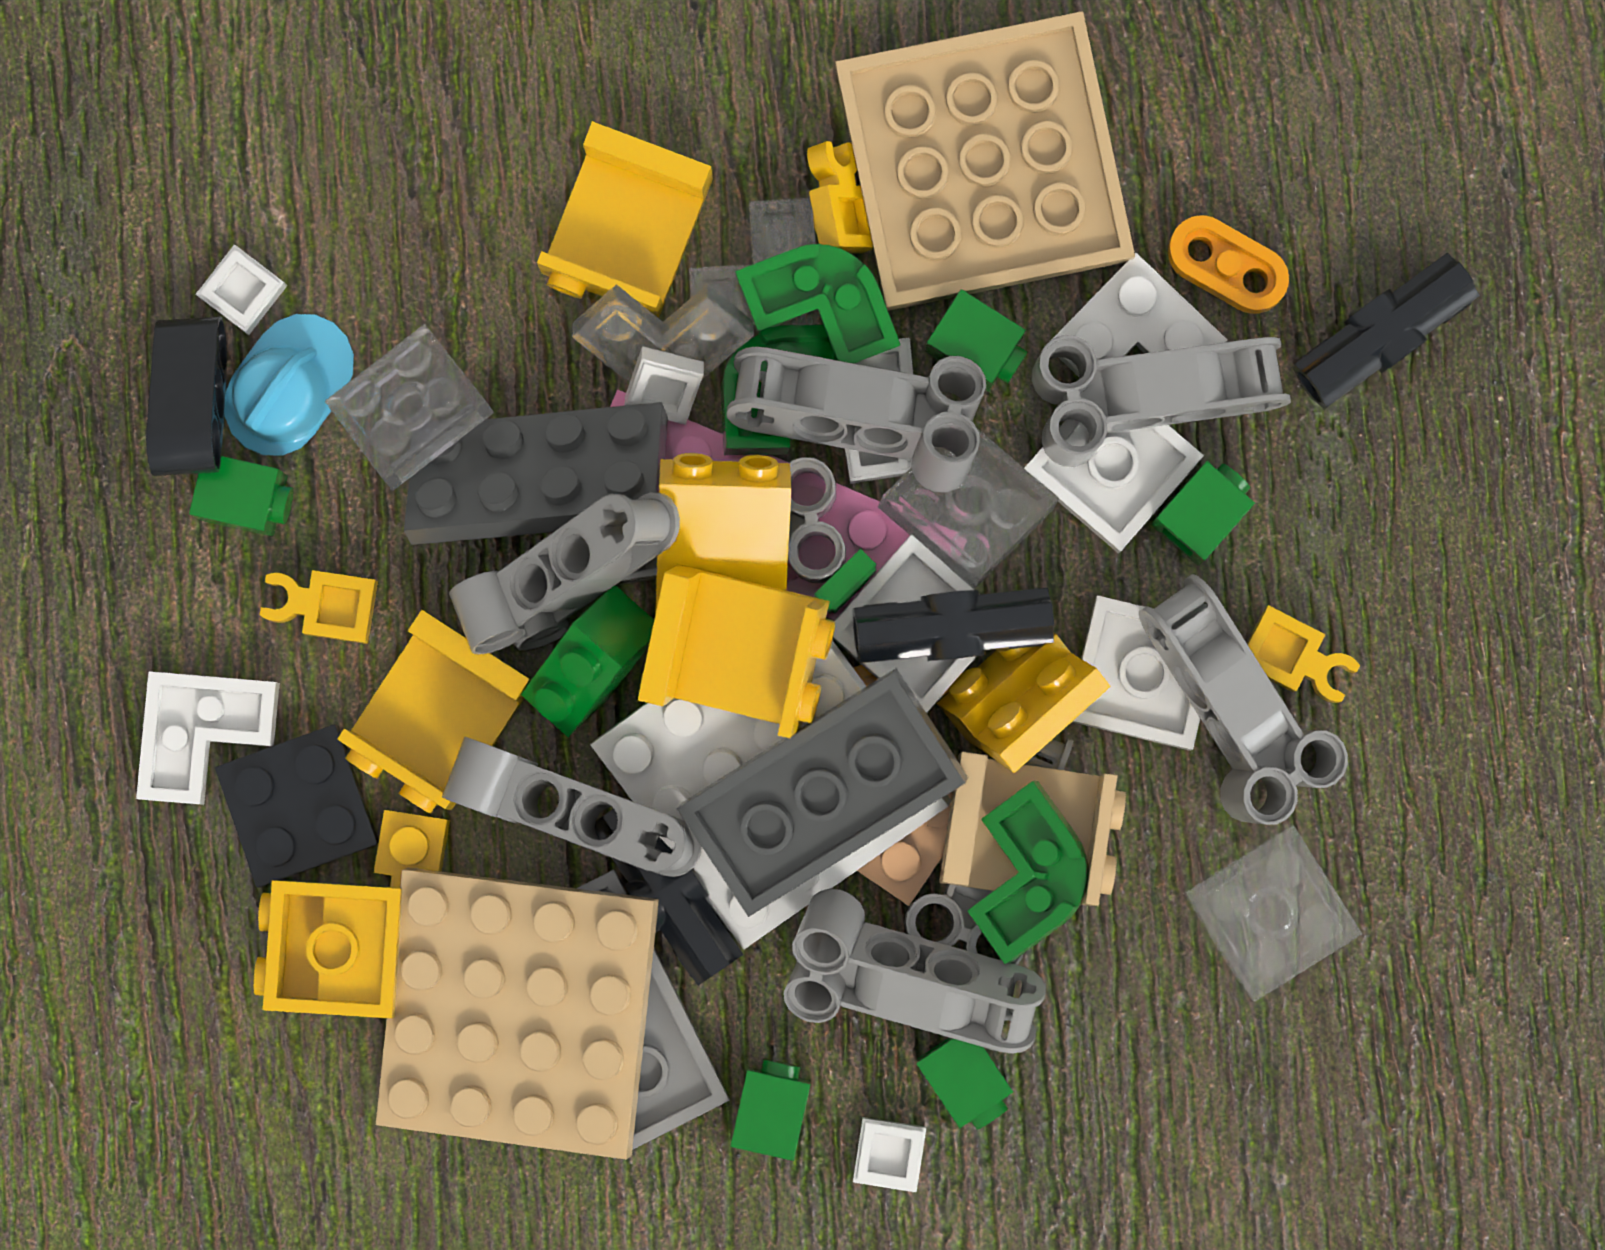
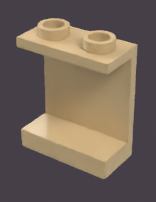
(1085, 800)

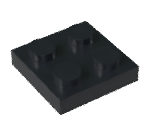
(297, 806)

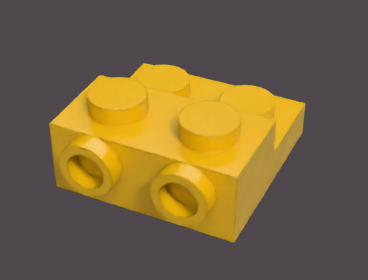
(1021, 699)
(329, 949)

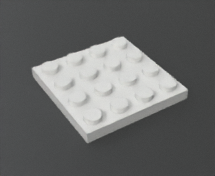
(684, 746)

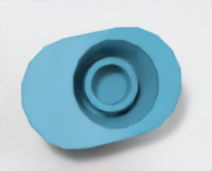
(283, 384)

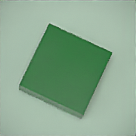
(847, 581)

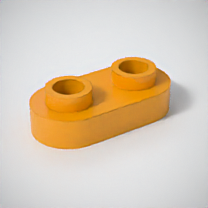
(1230, 259)

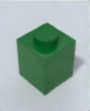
(979, 335)
(243, 497)
(1205, 511)
(965, 1081)
(771, 1110)

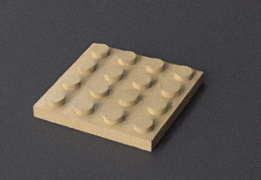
(984, 161)
(518, 1013)

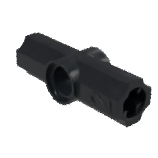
(1385, 331)
(953, 625)
(682, 914)

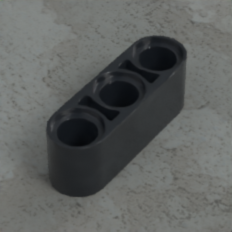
(187, 396)

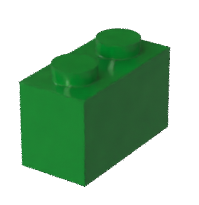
(590, 661)

